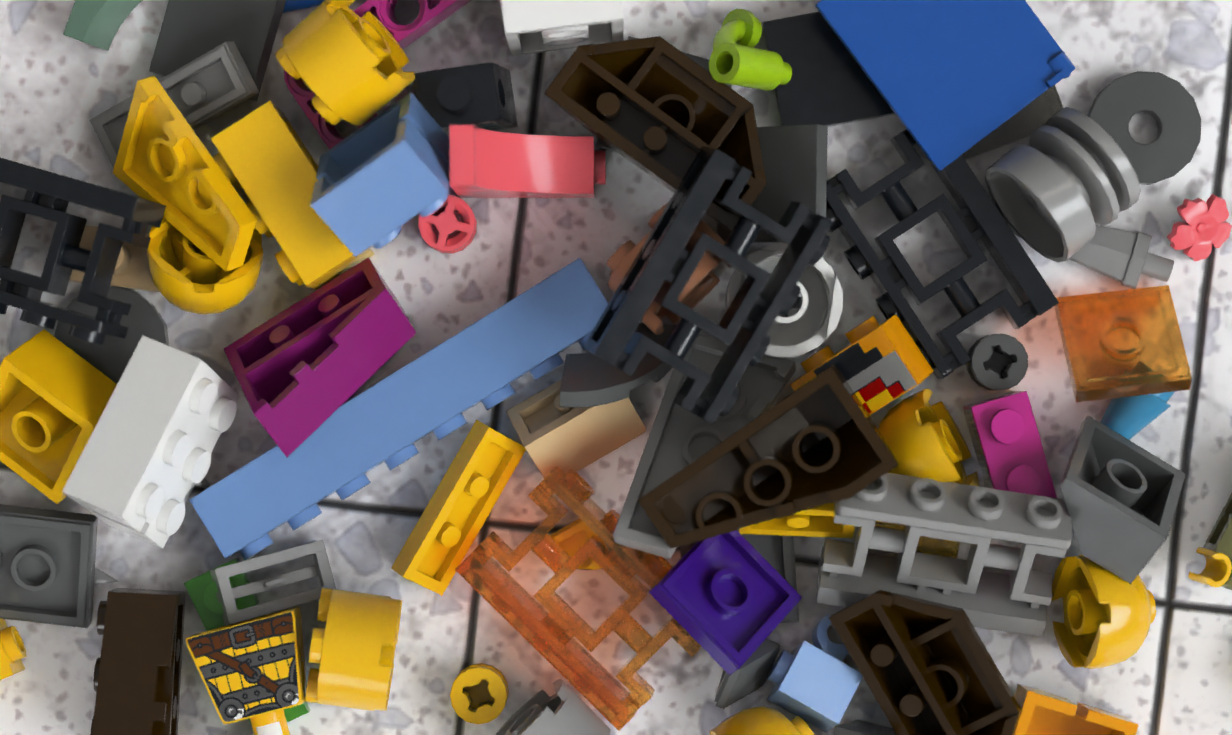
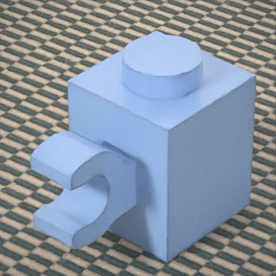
(815, 680)

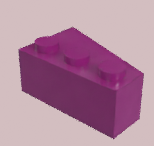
(318, 353)

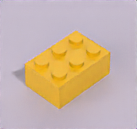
(279, 178)

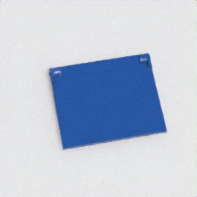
(950, 64)

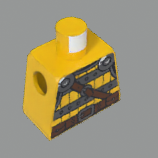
(254, 669)

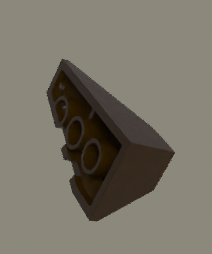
(789, 459)

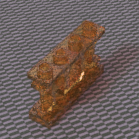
(554, 630)

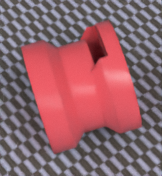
(438, 225)

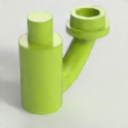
(738, 62)

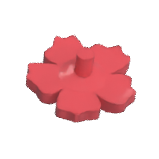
(1202, 227)

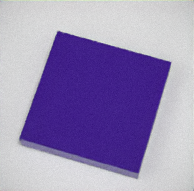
(726, 597)

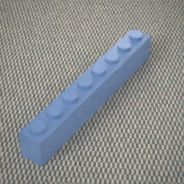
(402, 410)

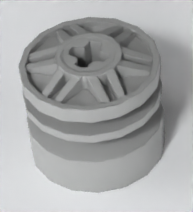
(1063, 184)

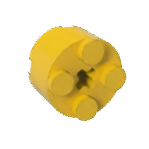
(345, 61)
(353, 650)

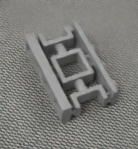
(955, 514)

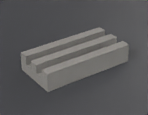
(227, 595)

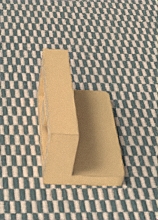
(572, 435)

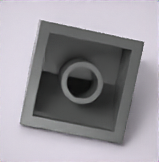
(1118, 499)

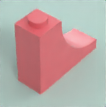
(523, 164)

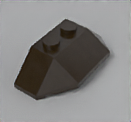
(660, 112)
(926, 666)

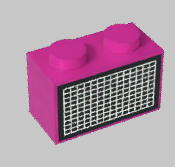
(1009, 445)

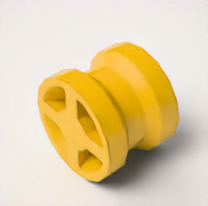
(484, 685)

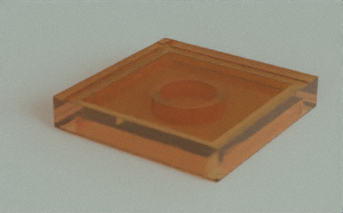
(1122, 343)

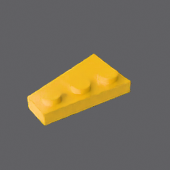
(171, 166)

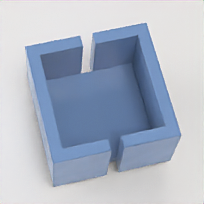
(383, 176)

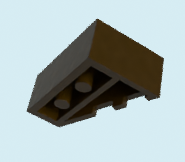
(139, 662)

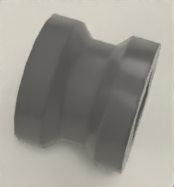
(987, 364)

